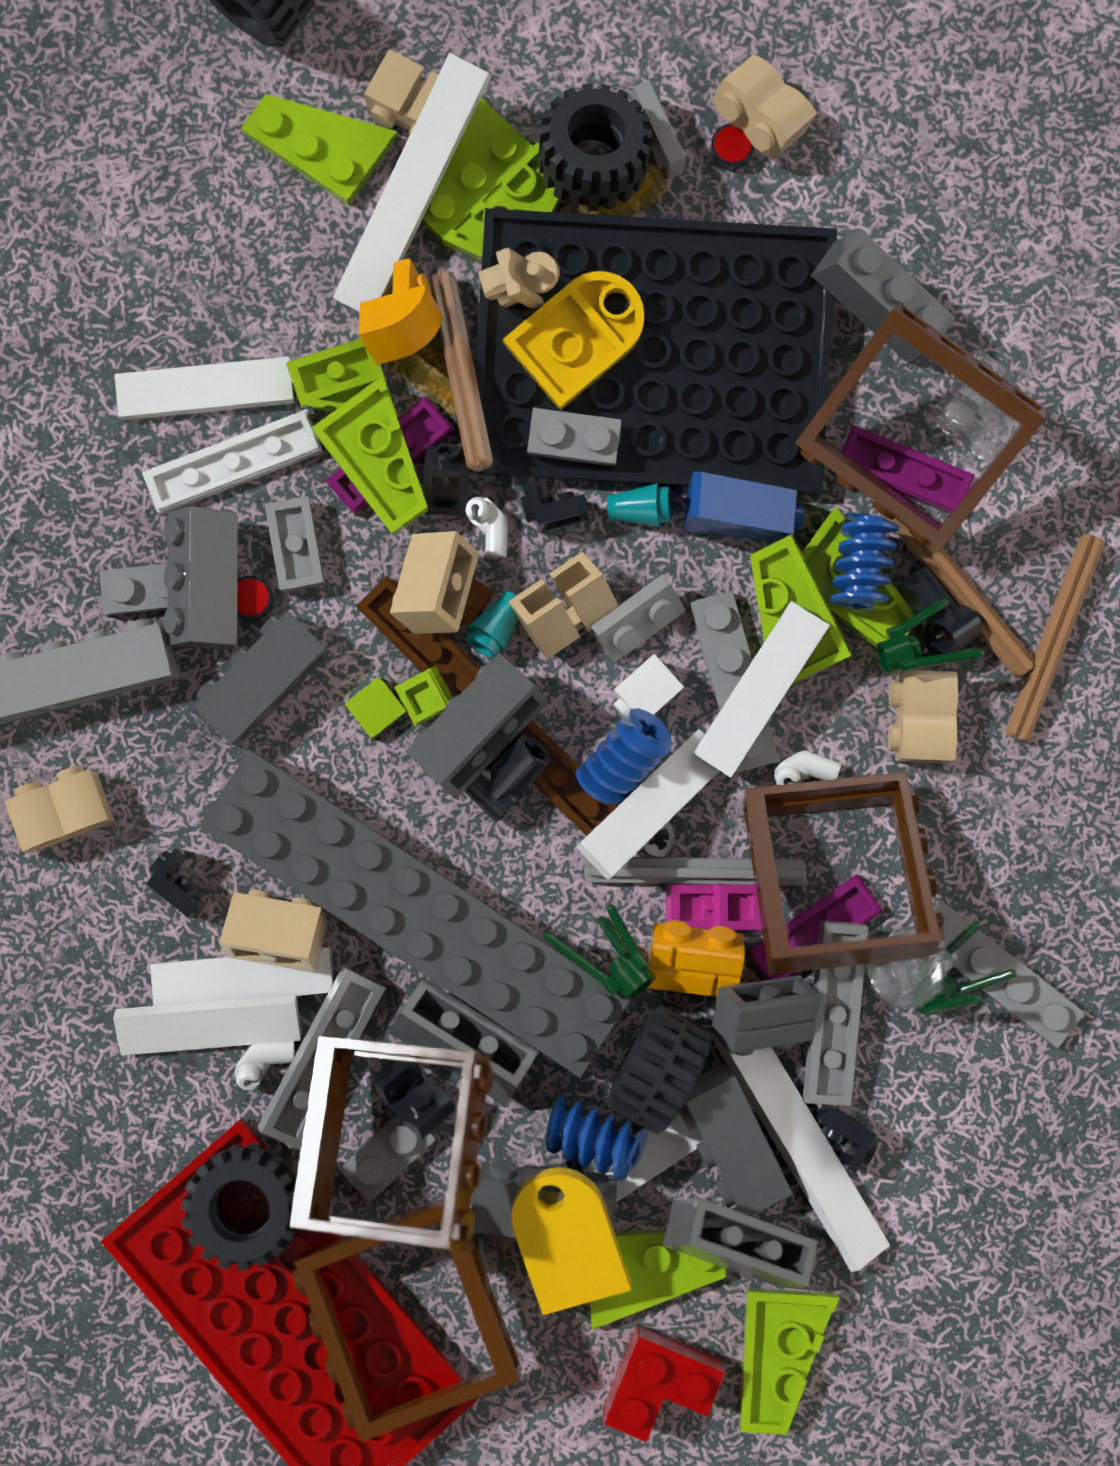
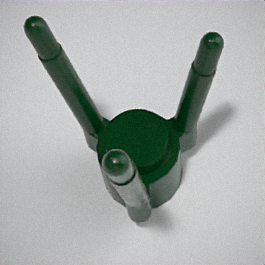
(904, 654)
(628, 970)
(949, 995)

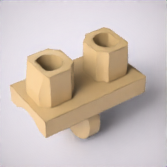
(519, 278)

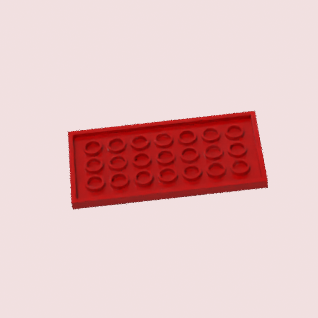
(258, 1334)

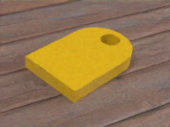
(575, 337)
(569, 1242)

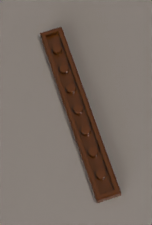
(458, 671)

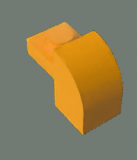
(400, 321)

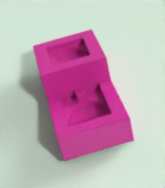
(713, 906)

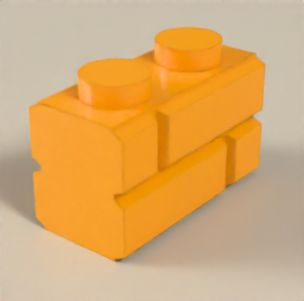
(695, 958)

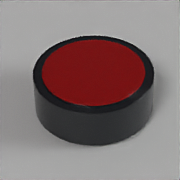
(730, 148)
(254, 598)

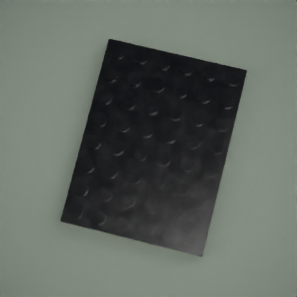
(724, 356)

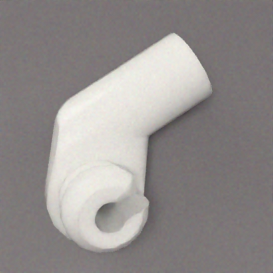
(492, 523)
(806, 765)
(259, 1059)

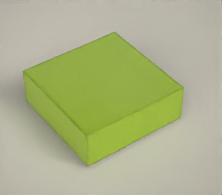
(424, 695)
(375, 708)

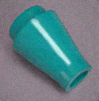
(643, 505)
(494, 627)

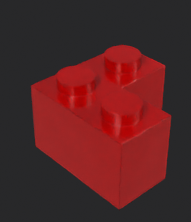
(655, 1371)

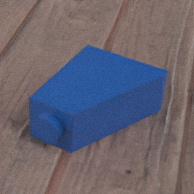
(740, 508)

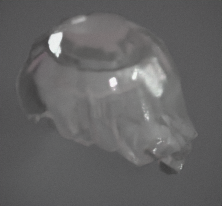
(910, 981)

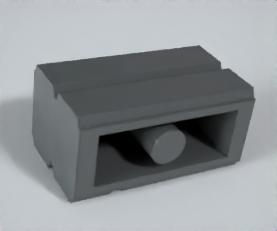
(765, 1014)

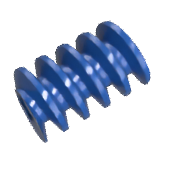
(863, 562)
(625, 757)
(593, 1140)

